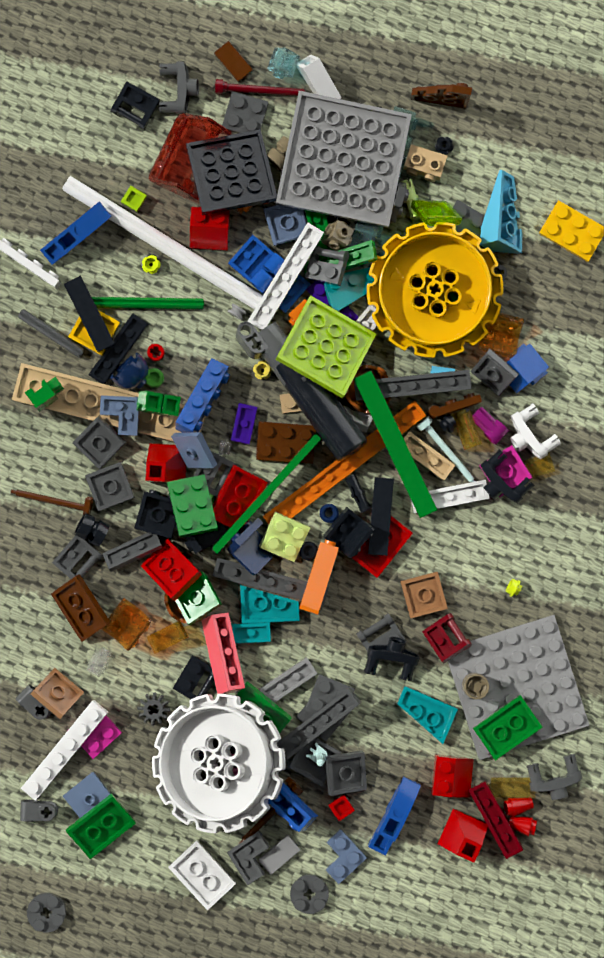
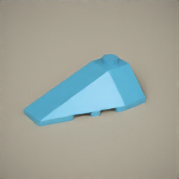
(499, 225)

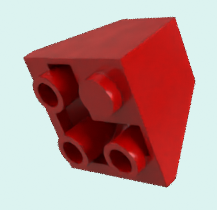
(164, 464)
(463, 835)

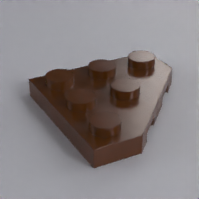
(446, 95)

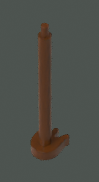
(86, 507)
(294, 787)

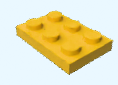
(572, 231)

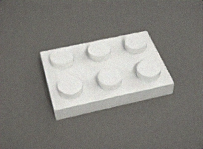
(202, 875)

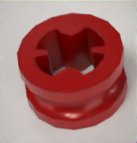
(150, 355)

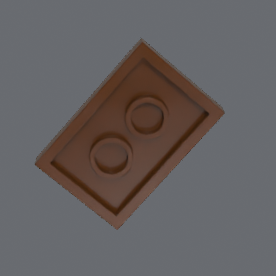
(283, 441)
(80, 608)

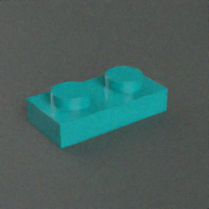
(251, 632)

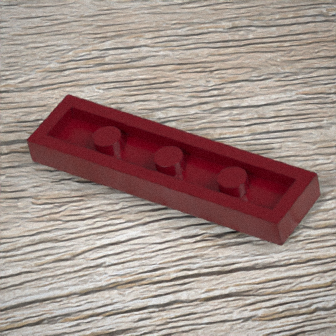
(496, 819)

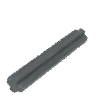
(51, 333)

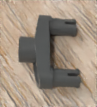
(185, 87)
(557, 785)

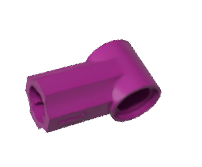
(492, 428)

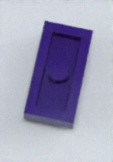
(244, 423)

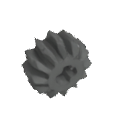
(155, 715)

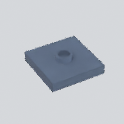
(284, 223)
(194, 450)
(86, 794)

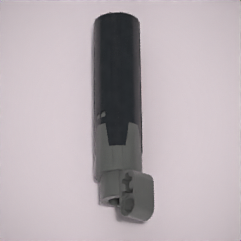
(316, 402)

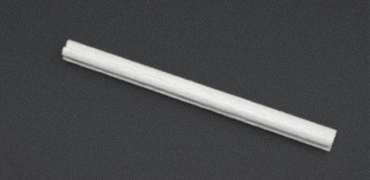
(164, 243)

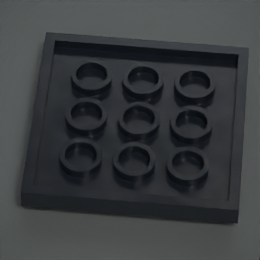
(231, 172)

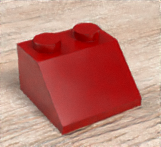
(209, 230)
(452, 776)

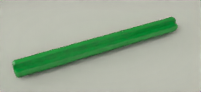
(149, 303)

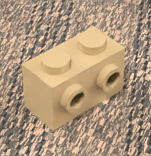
(425, 163)

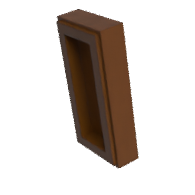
(233, 61)

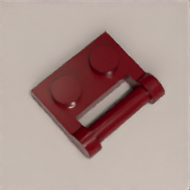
(440, 640)

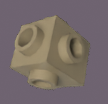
(337, 235)

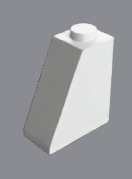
(317, 77)

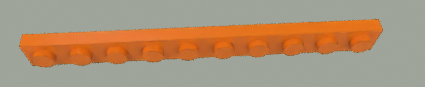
(341, 469)

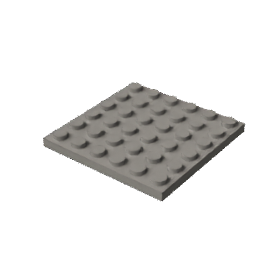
(343, 159)
(526, 663)

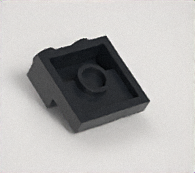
(156, 515)

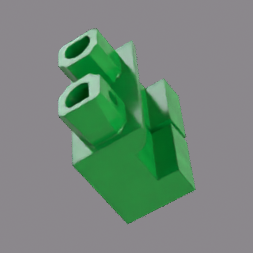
(45, 395)
(158, 403)

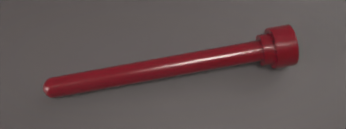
(222, 87)

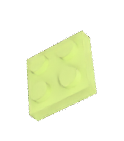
(284, 536)

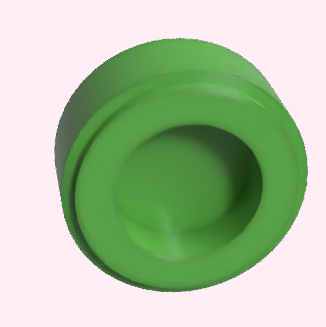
(154, 378)

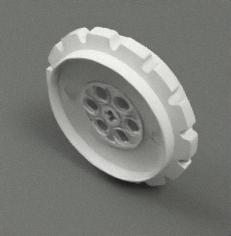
(255, 757)

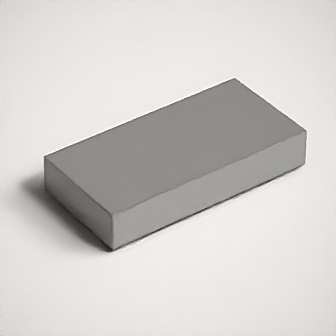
(279, 854)

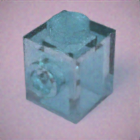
(283, 63)

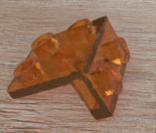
(503, 335)
(127, 624)

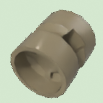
(277, 155)
(475, 686)

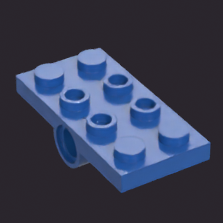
(260, 266)

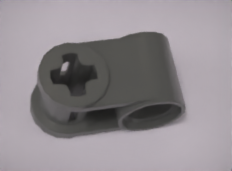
(31, 704)
(34, 810)

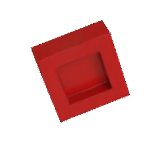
(341, 807)

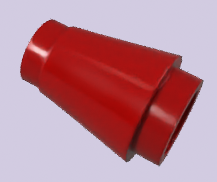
(516, 806)
(524, 825)

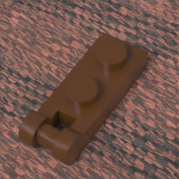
(454, 405)

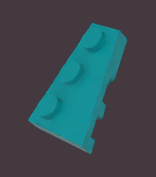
(351, 289)
(266, 607)
(428, 712)

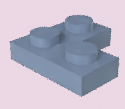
(126, 410)
(349, 856)

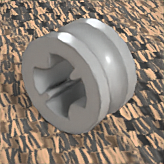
(237, 312)

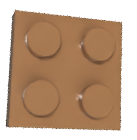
(423, 595)
(57, 693)

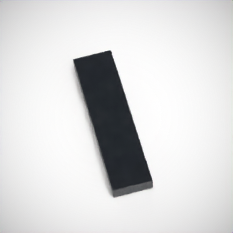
(89, 314)
(115, 354)
(381, 516)

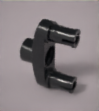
(497, 486)
(393, 651)

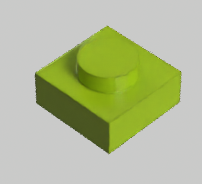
(133, 199)

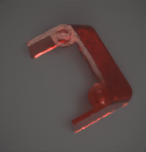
(172, 165)

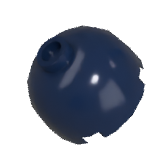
(131, 373)

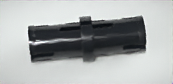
(358, 493)

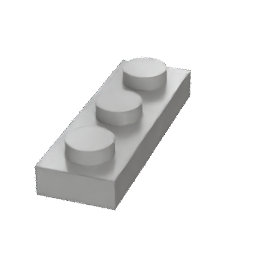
(289, 680)

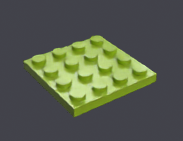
(326, 346)

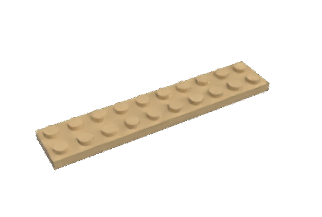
(83, 397)

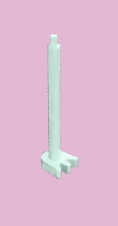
(425, 424)
(318, 756)

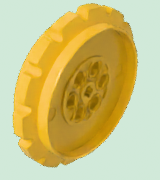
(449, 253)

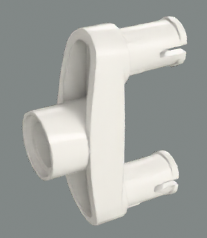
(525, 438)

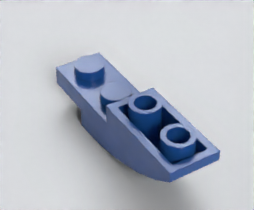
(75, 233)
(395, 816)

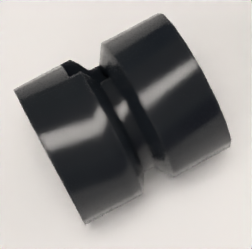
(92, 529)

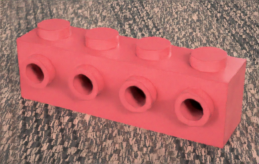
(223, 653)

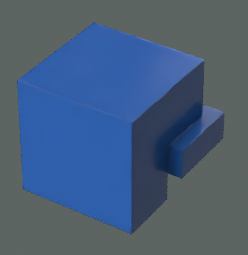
(528, 365)

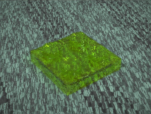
(435, 212)

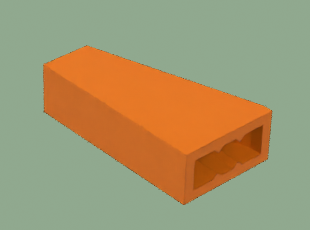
(319, 577)

